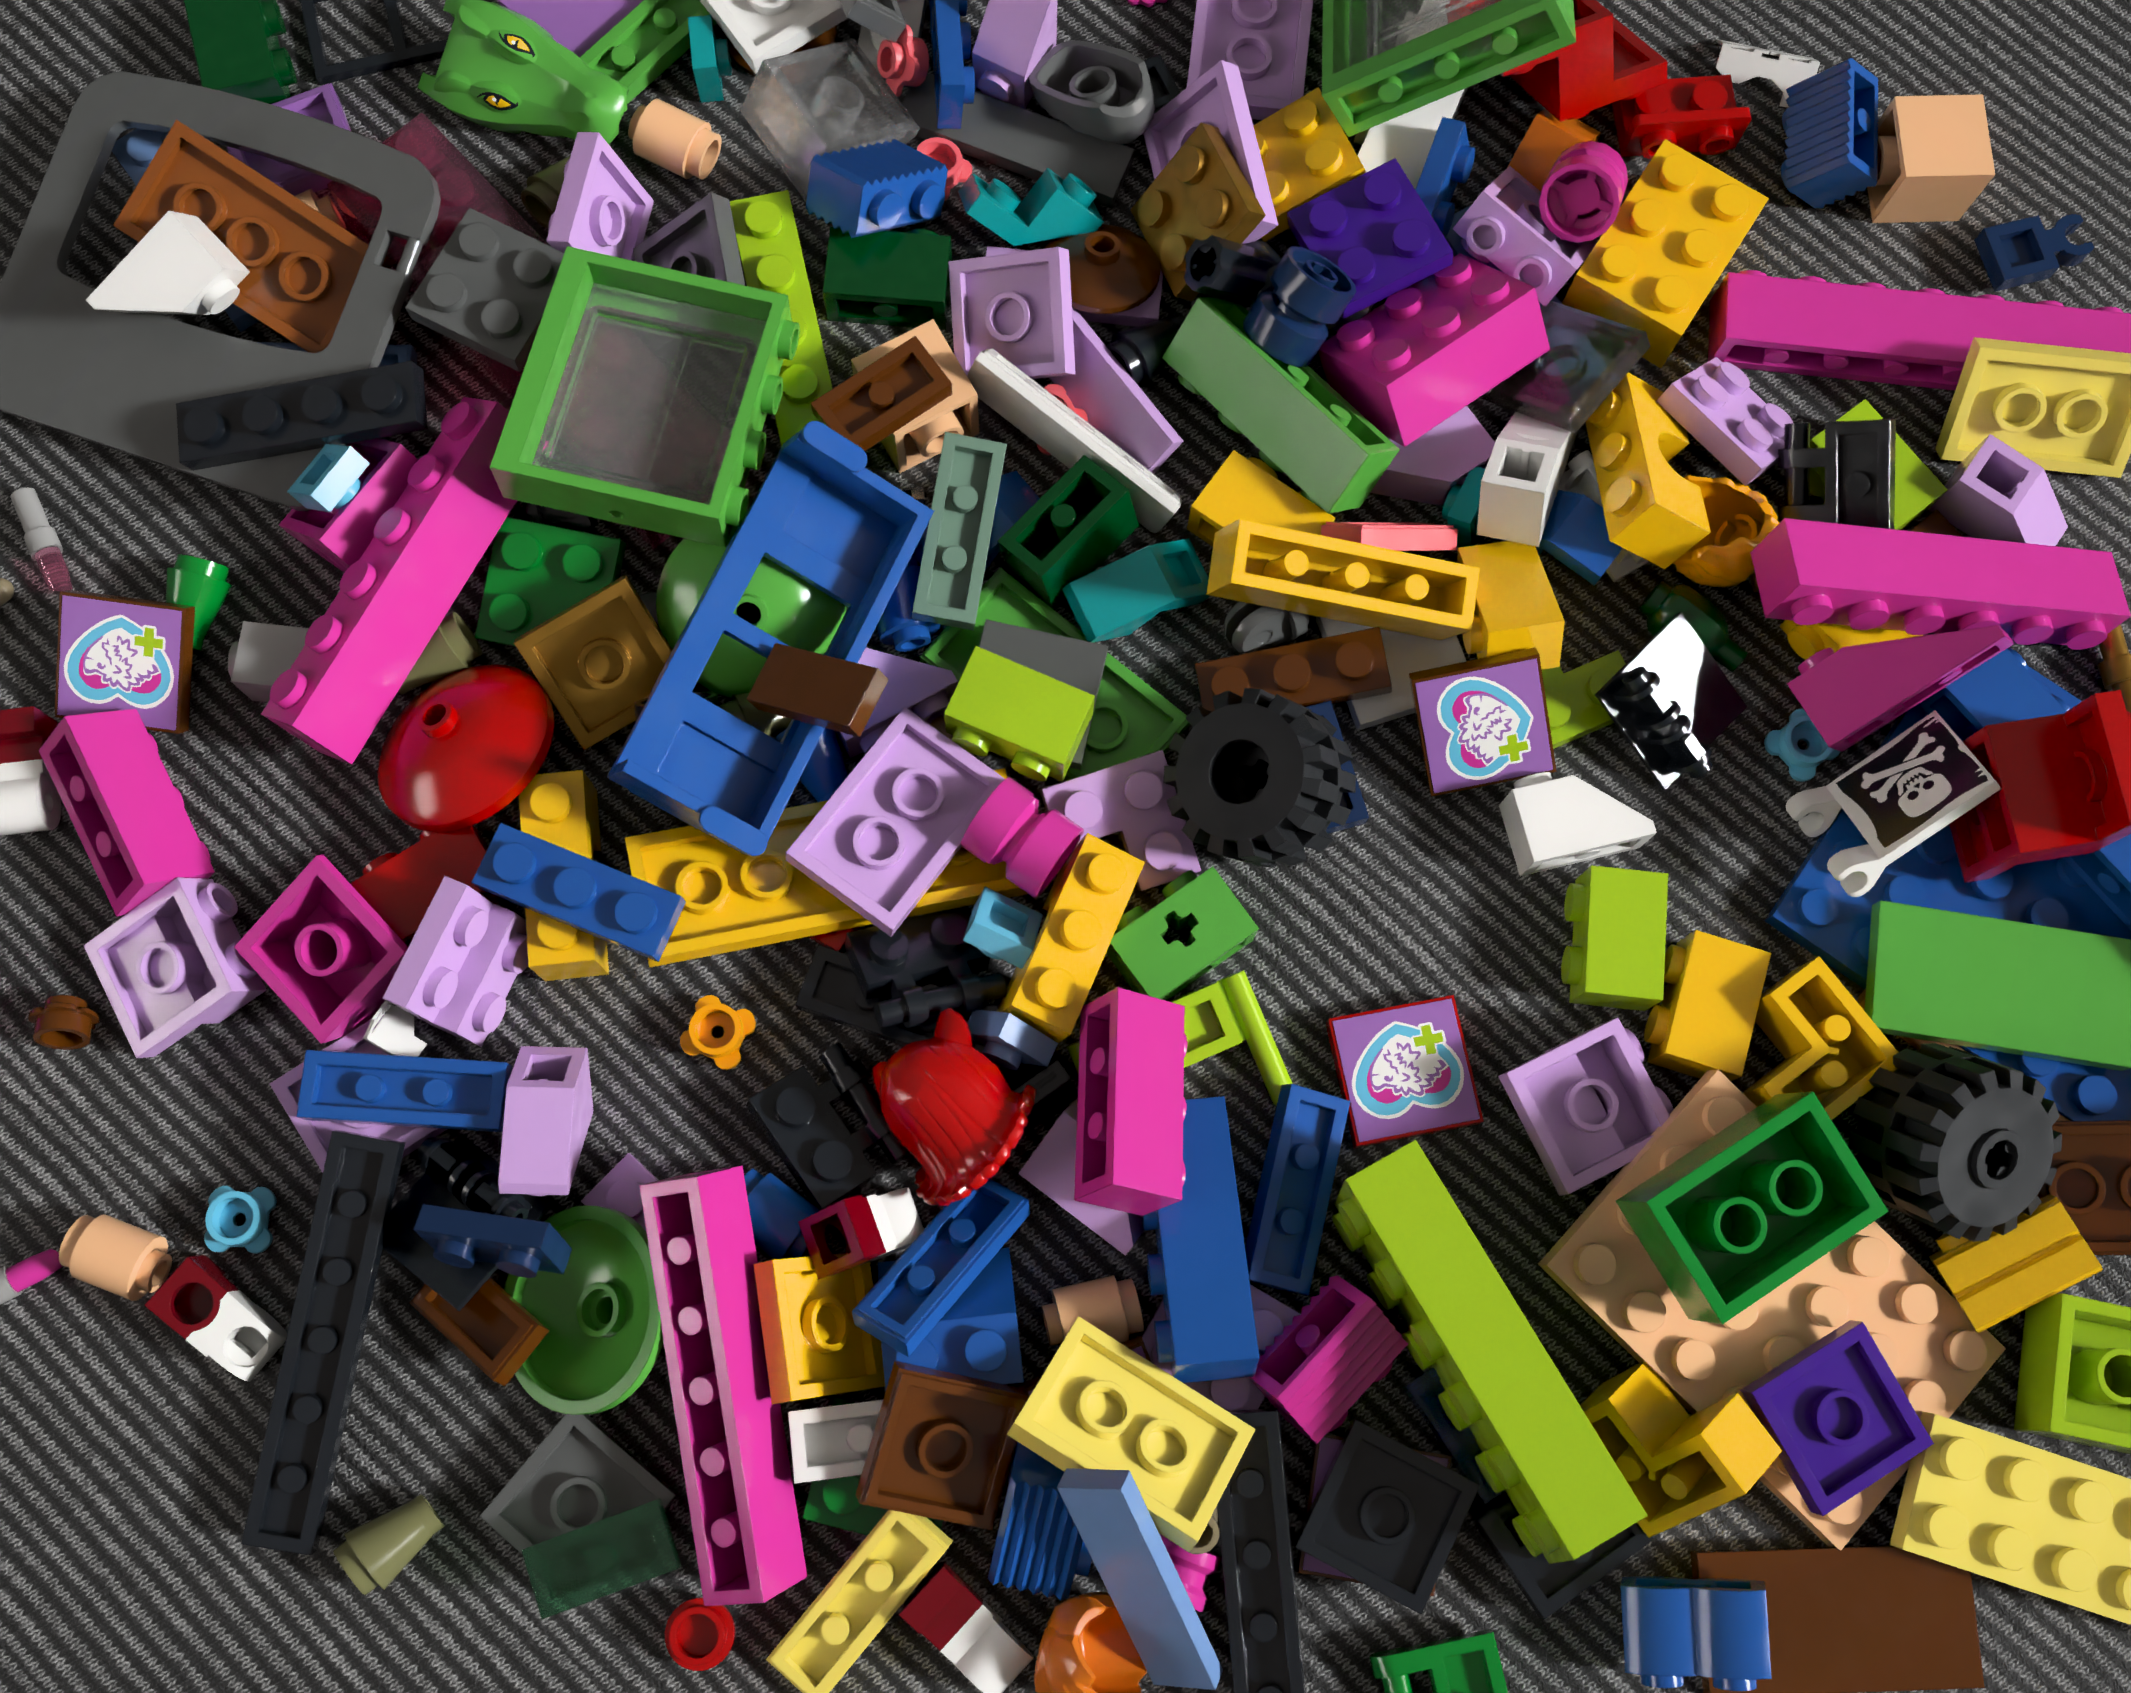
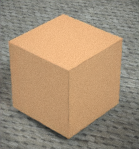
(1931, 158)
(955, 414)

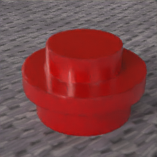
(699, 1634)

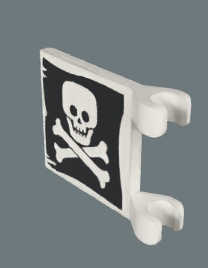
(1895, 799)

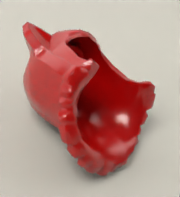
(951, 1110)

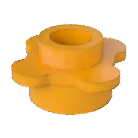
(711, 1014)

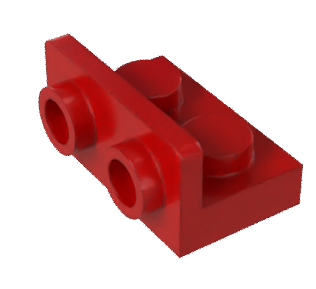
(1685, 111)

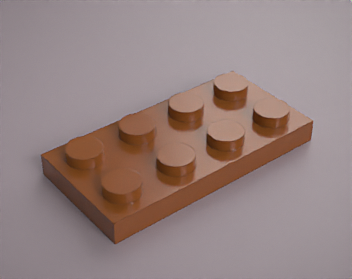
(295, 255)

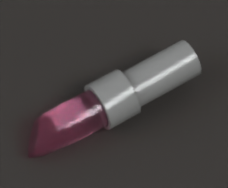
(41, 539)

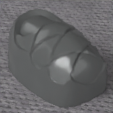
(1095, 90)

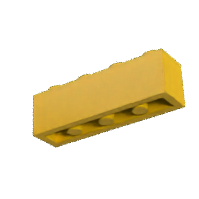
(1342, 580)

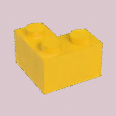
(1824, 1039)
(1674, 1459)

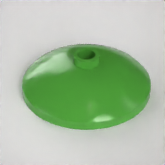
(788, 609)
(596, 1313)

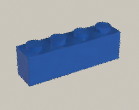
(1204, 1259)

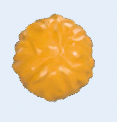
(1737, 525)

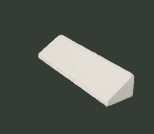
(1068, 435)

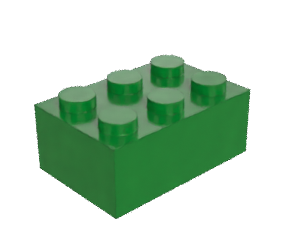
(1752, 1207)

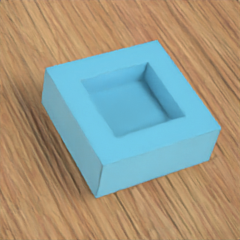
(330, 478)
(1003, 928)

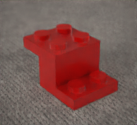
(1596, 70)
(2060, 787)

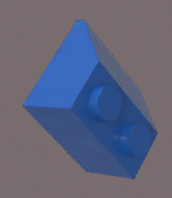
(976, 1334)

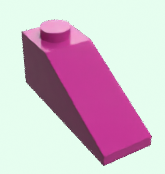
(1874, 683)

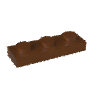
(1304, 672)

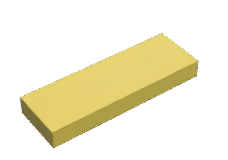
(859, 1601)

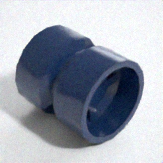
(1294, 315)

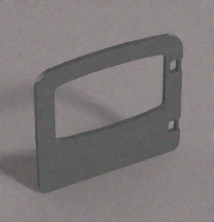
(123, 372)

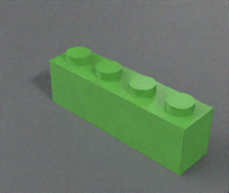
(1280, 408)

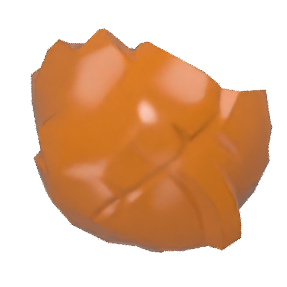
(1087, 1649)

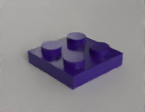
(1374, 234)
(1837, 1417)

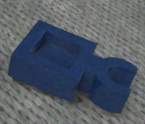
(2028, 253)

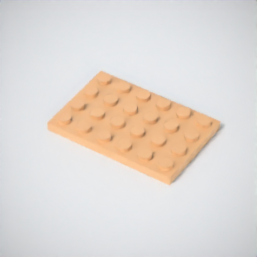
(1863, 1280)

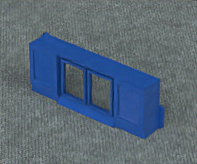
(837, 532)

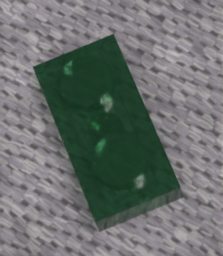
(601, 1558)

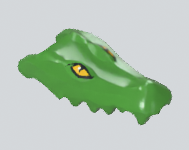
(519, 79)

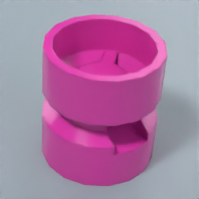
(1583, 191)
(1015, 832)

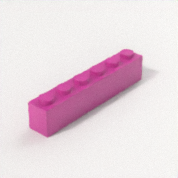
(1937, 583)
(397, 589)
(720, 1387)

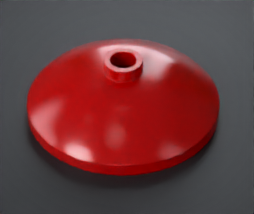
(465, 747)

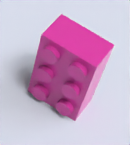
(1435, 347)

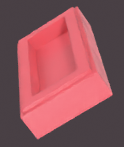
(1395, 535)

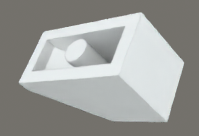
(173, 271)
(1567, 823)

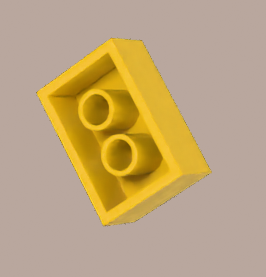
(1666, 248)

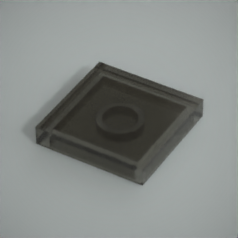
(1578, 371)

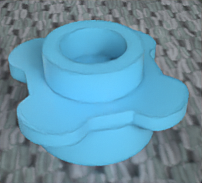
(1783, 743)
(221, 1214)

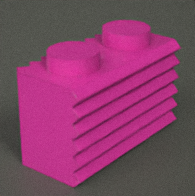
(1327, 1358)

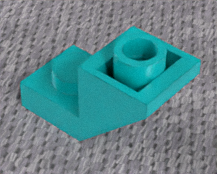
(1048, 212)
(1136, 589)

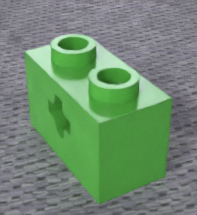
(1217, 932)

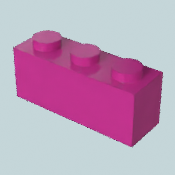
(123, 805)
(1130, 1103)

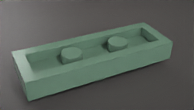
(959, 531)

